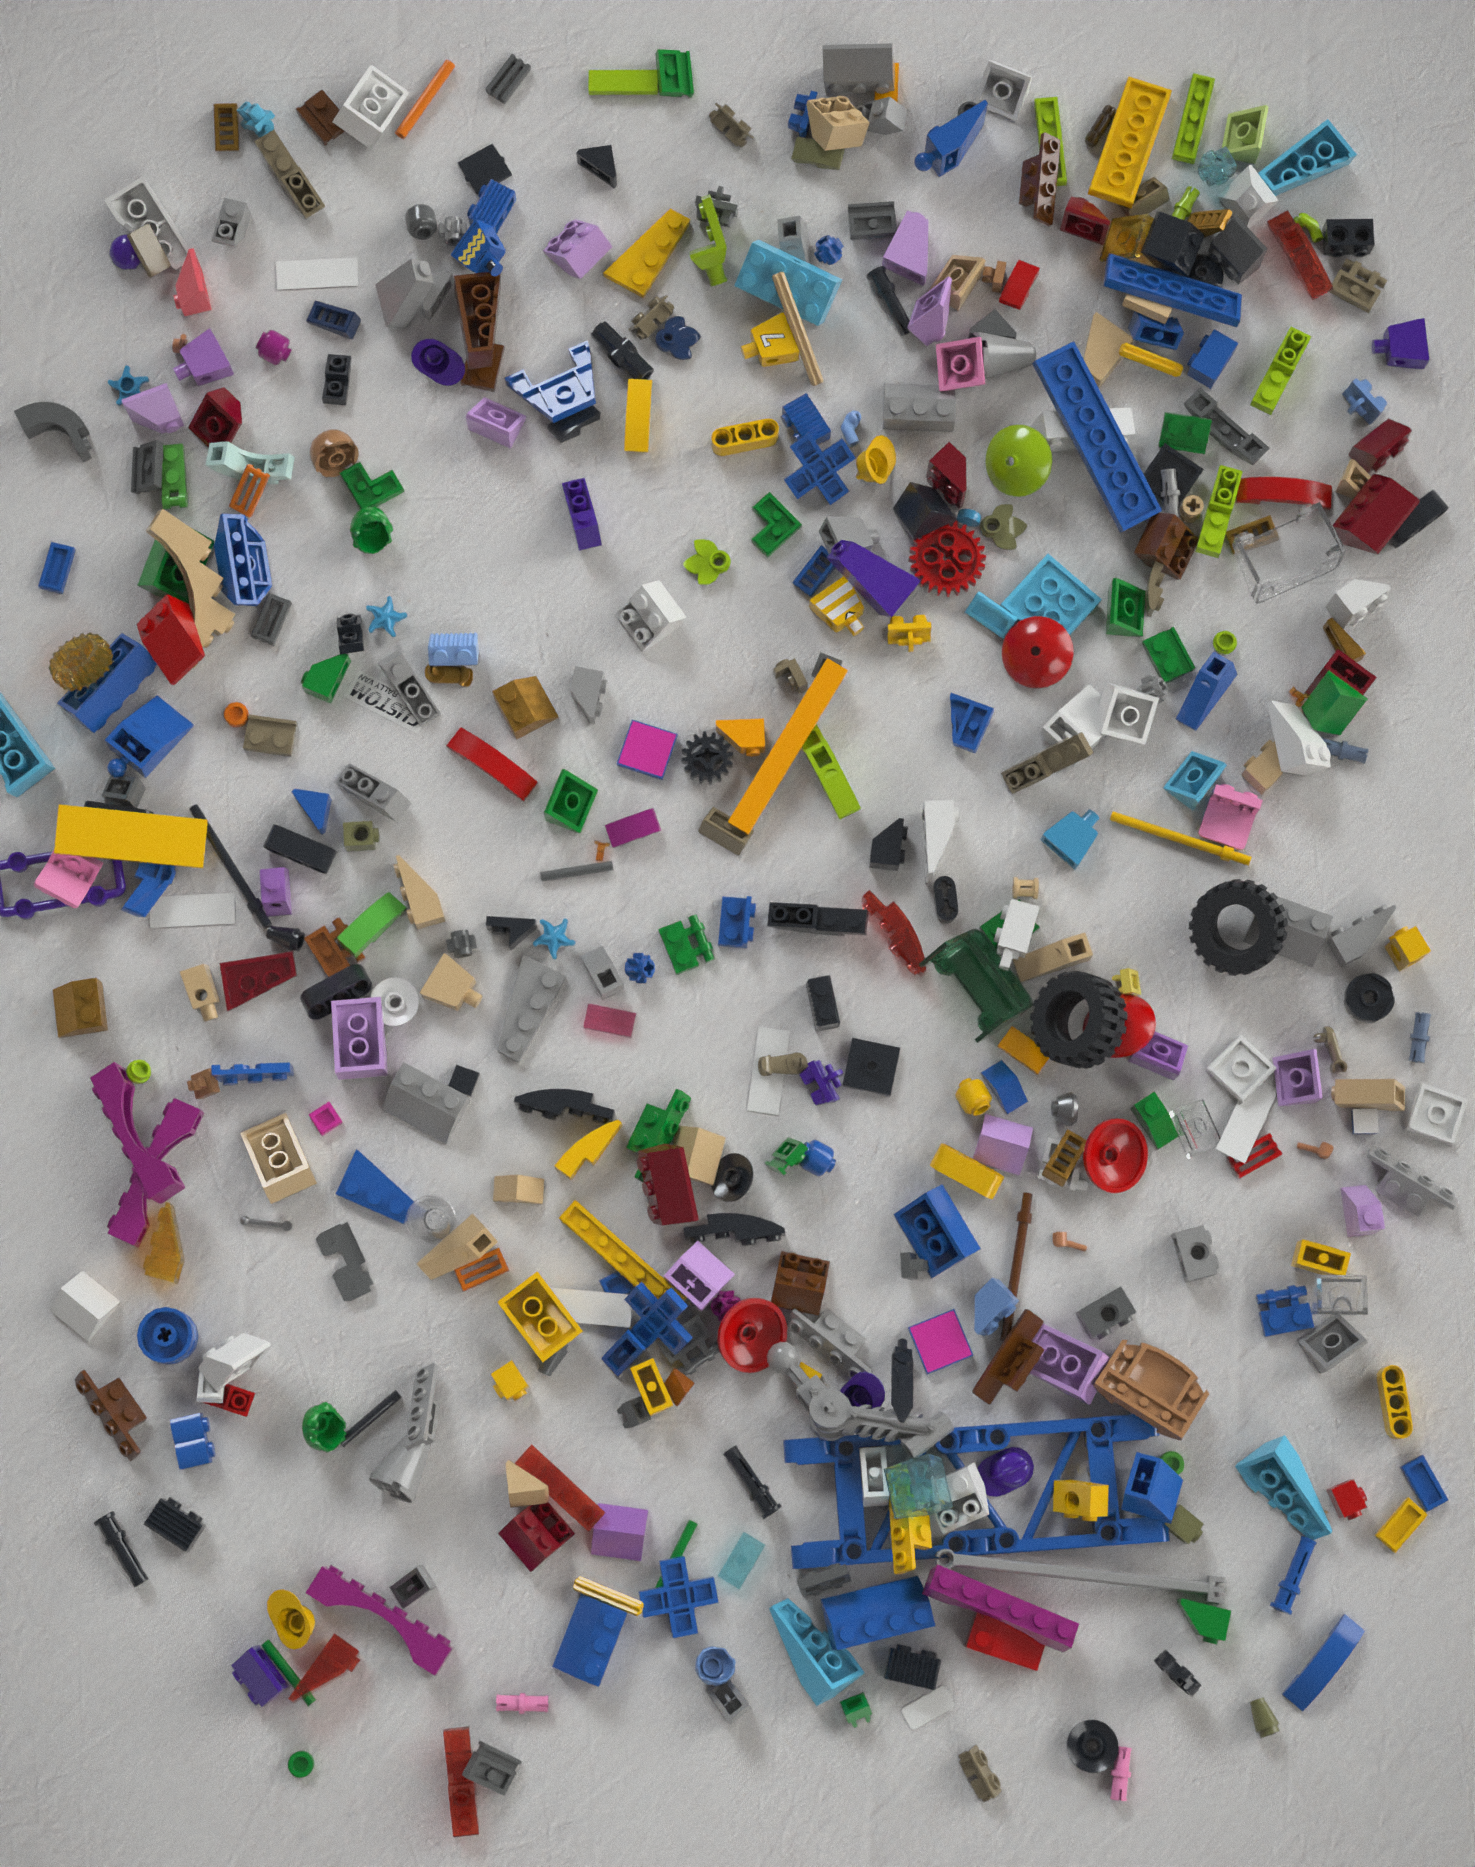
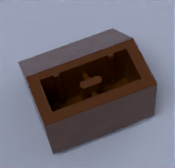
(1167, 542)
(800, 1283)

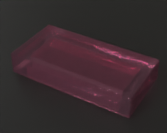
(609, 1020)

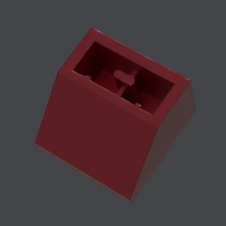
(1380, 445)
(948, 474)
(1346, 670)
(536, 1534)

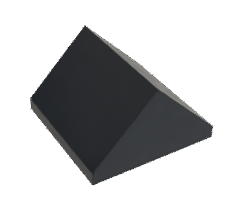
(922, 510)

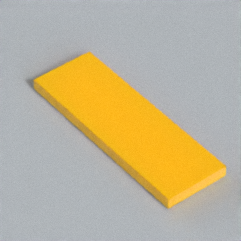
(1129, 142)
(130, 836)

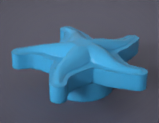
(127, 385)
(385, 617)
(554, 937)

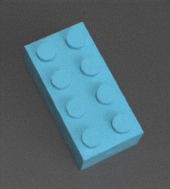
(810, 286)

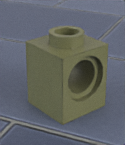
(351, 829)
(1185, 1525)

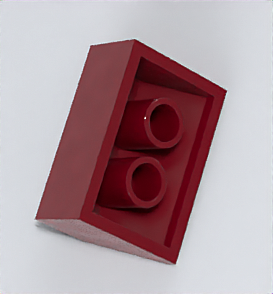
(1375, 514)
(667, 1185)

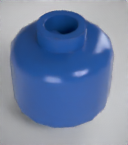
(818, 1158)

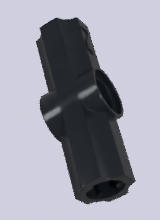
(621, 352)

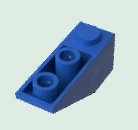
(1206, 690)

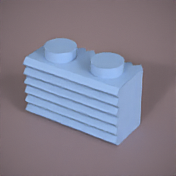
(453, 649)

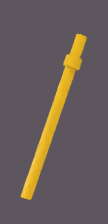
(1226, 853)

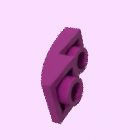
(633, 827)

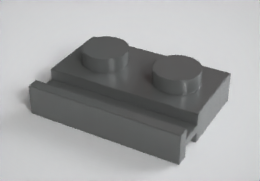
(872, 220)
(147, 467)
(491, 1768)

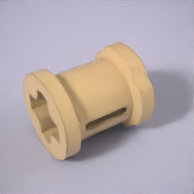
(1185, 513)
(1020, 888)

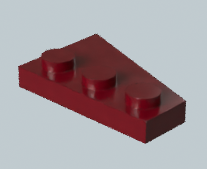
(254, 976)

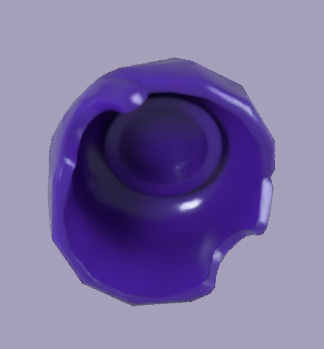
(123, 254)

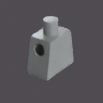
(849, 529)

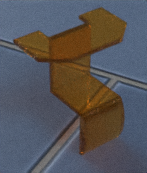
(1300, 697)
(600, 849)

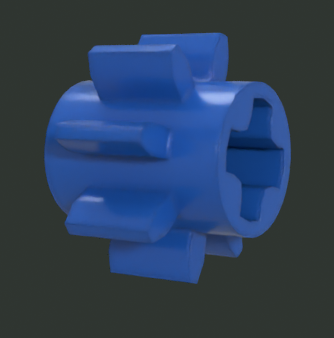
(828, 250)
(639, 968)

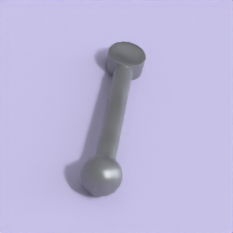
(286, 1225)

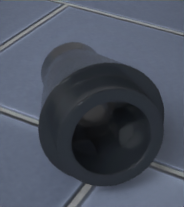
(286, 937)

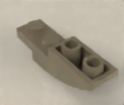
(289, 174)
(1047, 762)

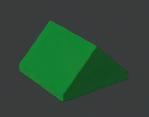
(1125, 609)
(1332, 705)
(570, 802)

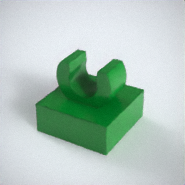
(856, 1708)

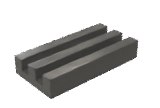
(502, 72)
(264, 637)

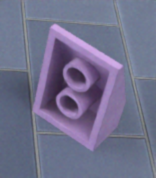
(359, 1038)
(1068, 1364)

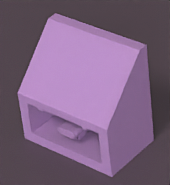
(578, 247)
(698, 1276)

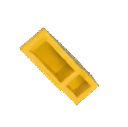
(638, 415)
(587, 1149)

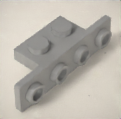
(1406, 1186)
(831, 1338)
(423, 1409)

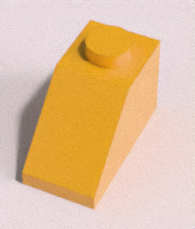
(744, 735)

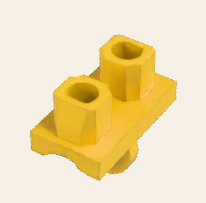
(909, 633)

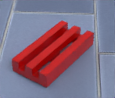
(1272, 1145)

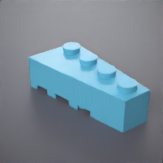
(1308, 159)
(20, 755)

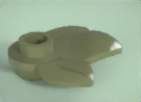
(1006, 527)

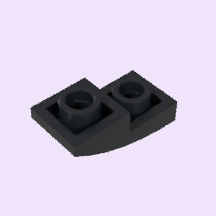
(337, 379)
(571, 425)
(350, 634)

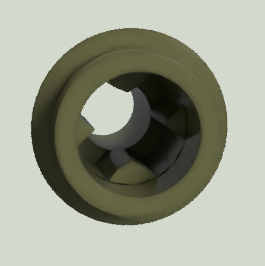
(1263, 1718)

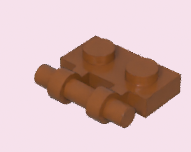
(327, 951)

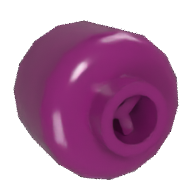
(273, 347)

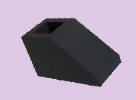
(886, 847)

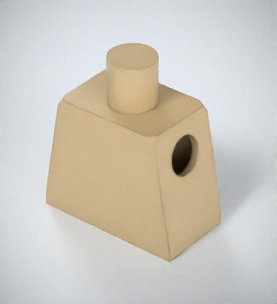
(196, 980)
(450, 985)

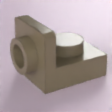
(795, 676)

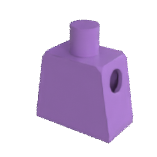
(203, 360)
(275, 890)

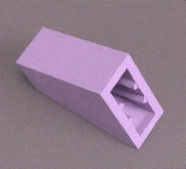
(909, 249)
(1361, 1211)

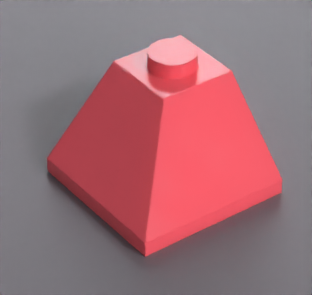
(191, 287)

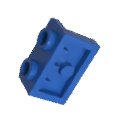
(735, 922)

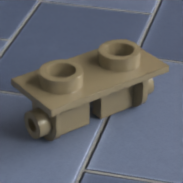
(738, 130)
(657, 310)
(987, 1783)

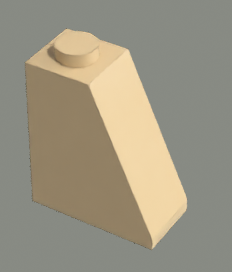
(1103, 348)
(1369, 1094)

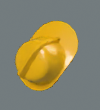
(876, 461)
(290, 1618)

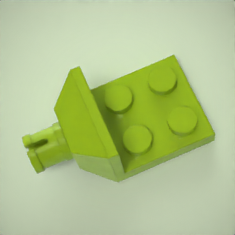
(712, 255)

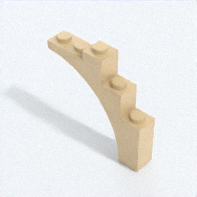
(187, 549)

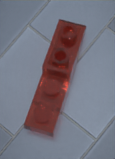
(1300, 254)
(904, 939)
(561, 1488)
(460, 1789)

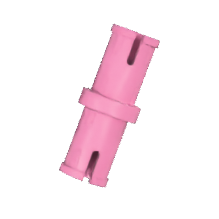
(522, 1703)
(1121, 1774)

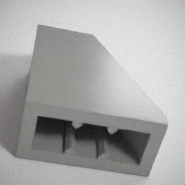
(404, 292)

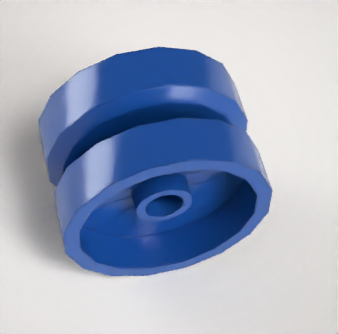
(155, 1327)

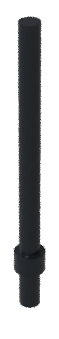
(254, 904)

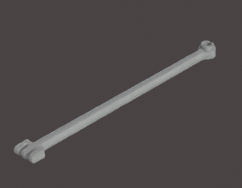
(1084, 1574)

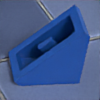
(316, 806)
(1005, 1086)
(623, 1353)

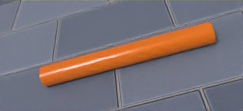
(425, 98)

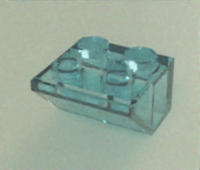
(918, 1487)

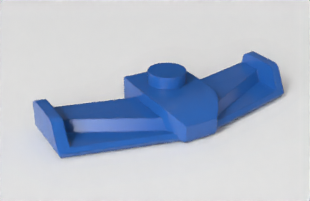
(154, 882)

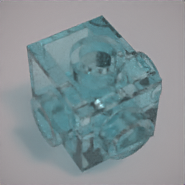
(1216, 167)

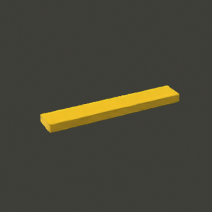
(614, 1250)

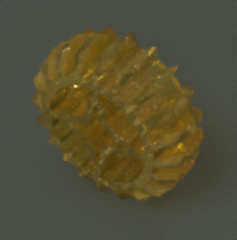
(80, 661)

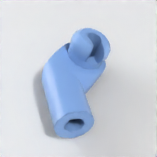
(849, 426)

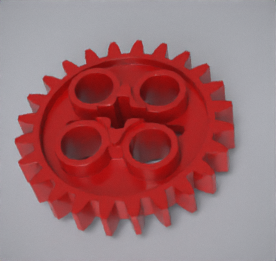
(932, 572)

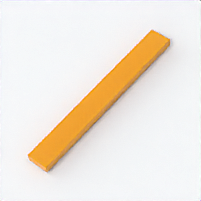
(787, 746)

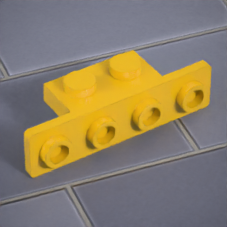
(905, 1536)

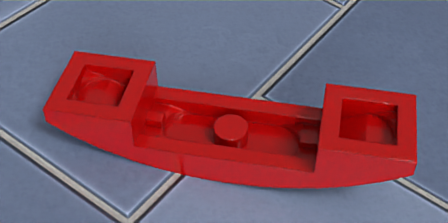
(1284, 490)
(492, 763)

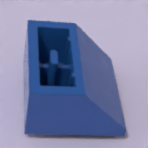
(1152, 1489)

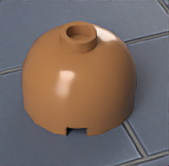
(333, 452)

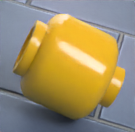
(973, 1096)

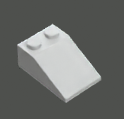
(370, 107)
(1297, 743)
(937, 821)

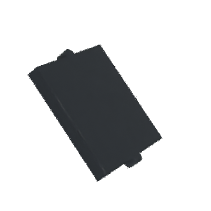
(483, 167)

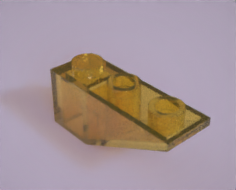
(167, 1251)

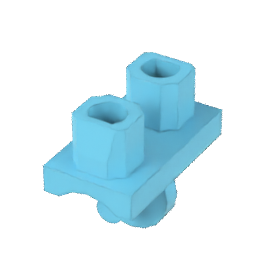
(256, 118)

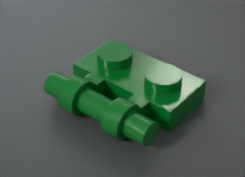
(679, 947)

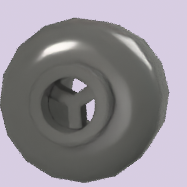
(421, 221)

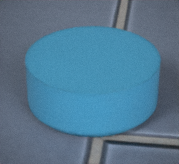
(968, 517)

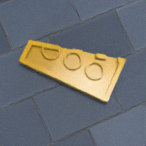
(647, 256)

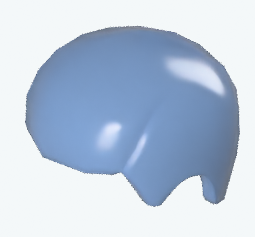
(714, 1666)

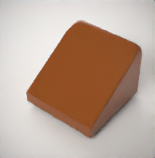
(678, 1386)

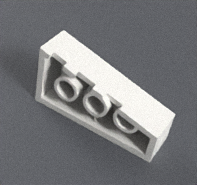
(1054, 431)

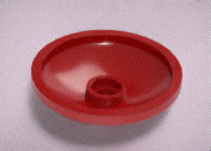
(1054, 657)
(1140, 1026)
(1125, 1155)
(764, 1329)

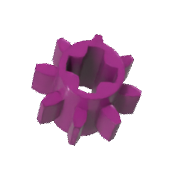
(723, 1303)

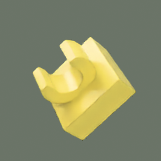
(1129, 980)

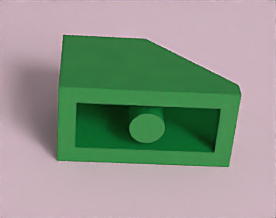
(325, 677)
(1155, 1120)
(1206, 1620)

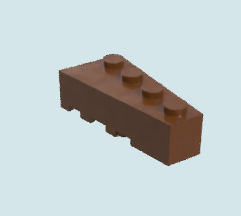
(478, 307)

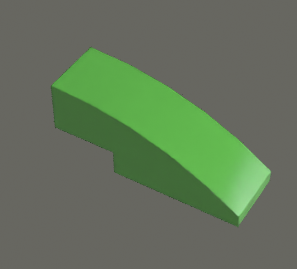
(371, 924)

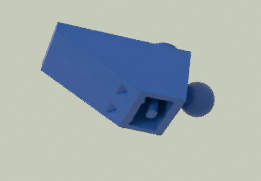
(951, 141)
(149, 736)

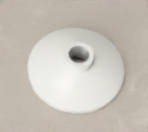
(401, 990)

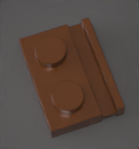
(318, 114)
(486, 377)

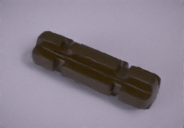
(1100, 125)

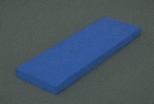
(1173, 290)

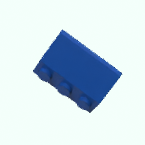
(937, 1230)
(590, 1640)

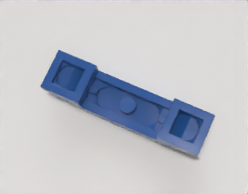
(1325, 1663)

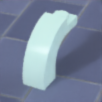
(232, 461)

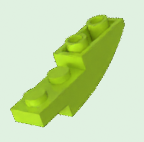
(1280, 370)
(1218, 511)
(830, 774)

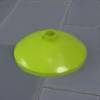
(1031, 460)

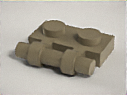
(1354, 290)

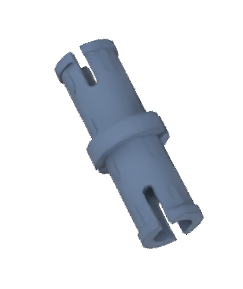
(1344, 750)
(1419, 1037)

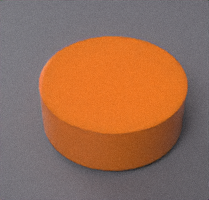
(236, 714)

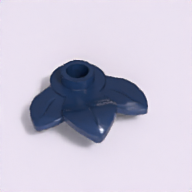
(680, 337)

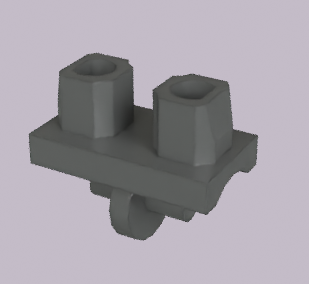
(726, 210)

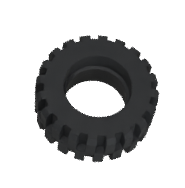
(1209, 941)
(1103, 1027)

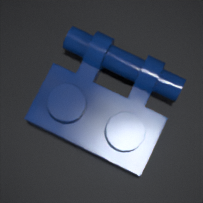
(1284, 1319)

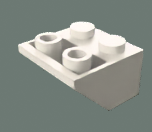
(1356, 600)
(650, 615)
(967, 1497)

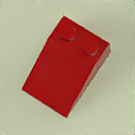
(171, 638)
(1003, 1642)

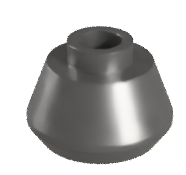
(1065, 1108)

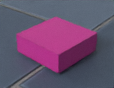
(325, 1118)

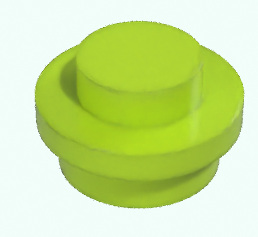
(1224, 642)
(138, 1071)

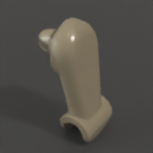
(1330, 1041)
(782, 1064)

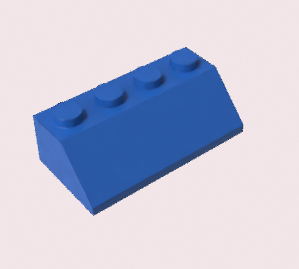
(97, 702)
(876, 1613)

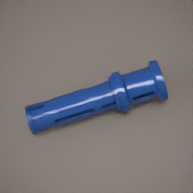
(1290, 1585)

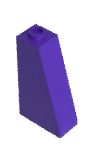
(873, 577)

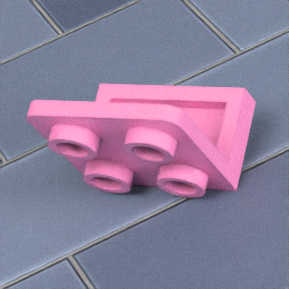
(1229, 816)
(68, 877)

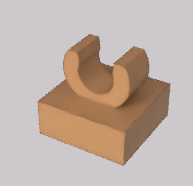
(995, 276)
(203, 1084)

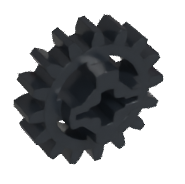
(716, 757)

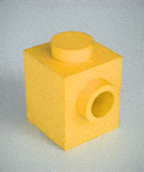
(509, 1382)

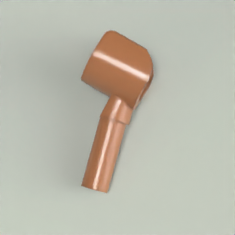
(179, 343)
(1323, 1151)
(1060, 1240)

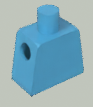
(1072, 837)

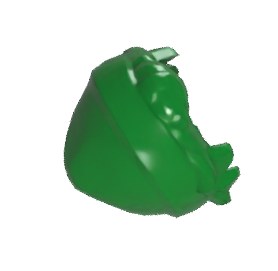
(370, 530)
(323, 1427)

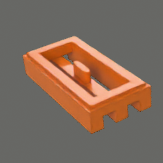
(257, 474)
(461, 1278)

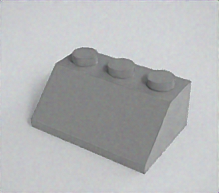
(858, 68)
(918, 408)
(1305, 930)
(425, 1102)

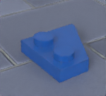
(968, 722)

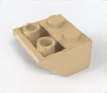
(836, 123)

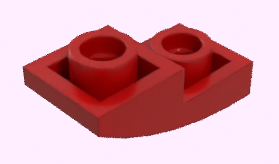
(1019, 284)
(235, 1400)

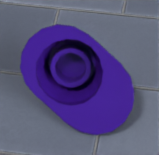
(438, 362)
(864, 1390)
(1006, 1471)

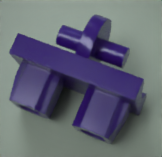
(817, 1073)

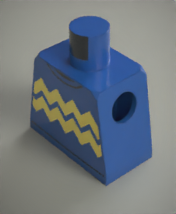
(480, 249)

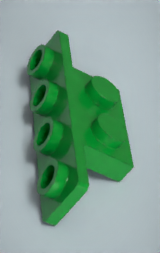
(658, 1125)

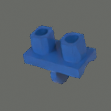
(801, 123)

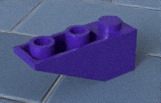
(582, 514)

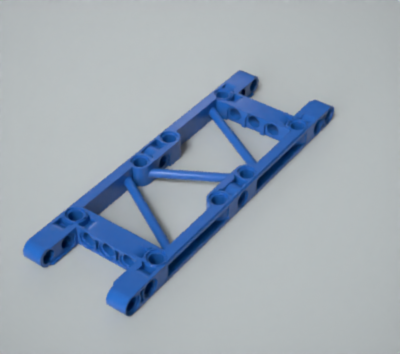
(978, 1541)

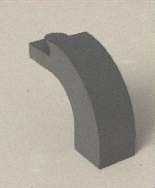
(51, 416)

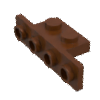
(1040, 180)
(1013, 1359)
(116, 1410)

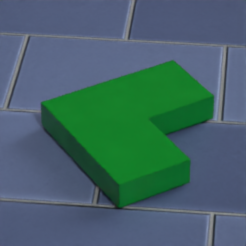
(368, 492)
(779, 528)

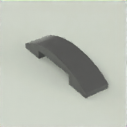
(1224, 429)

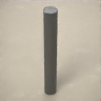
(576, 871)

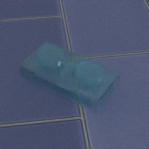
(741, 1560)

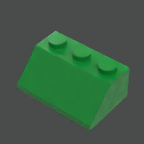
(162, 574)

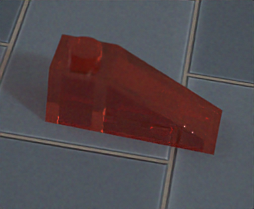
(329, 1666)

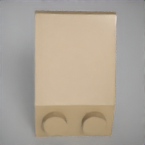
(278, 1158)

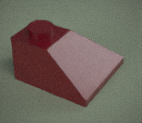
(1085, 221)
(217, 417)

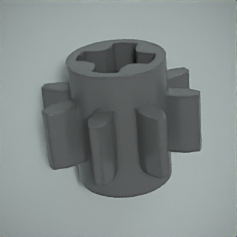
(461, 943)

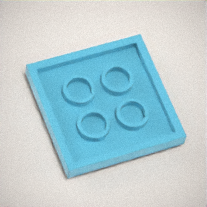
(1052, 594)

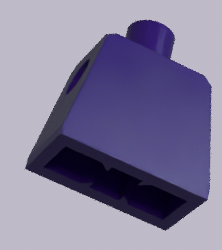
(1404, 345)

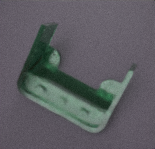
(977, 969)

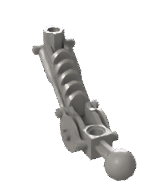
(834, 1416)

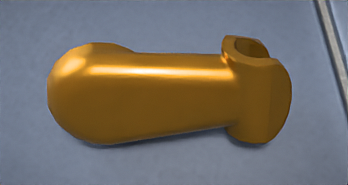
(449, 674)

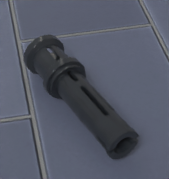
(885, 291)
(758, 1492)
(116, 1539)

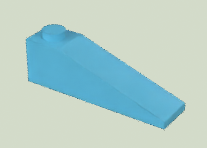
(1282, 1479)
(818, 1667)

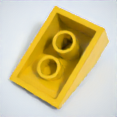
(540, 1316)

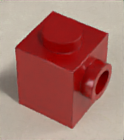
(1348, 1499)

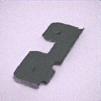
(350, 1278)

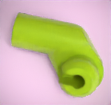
(1312, 226)

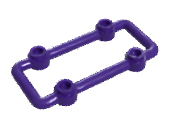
(26, 909)

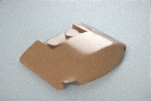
(1152, 1387)

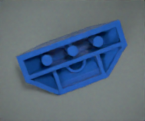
(241, 561)

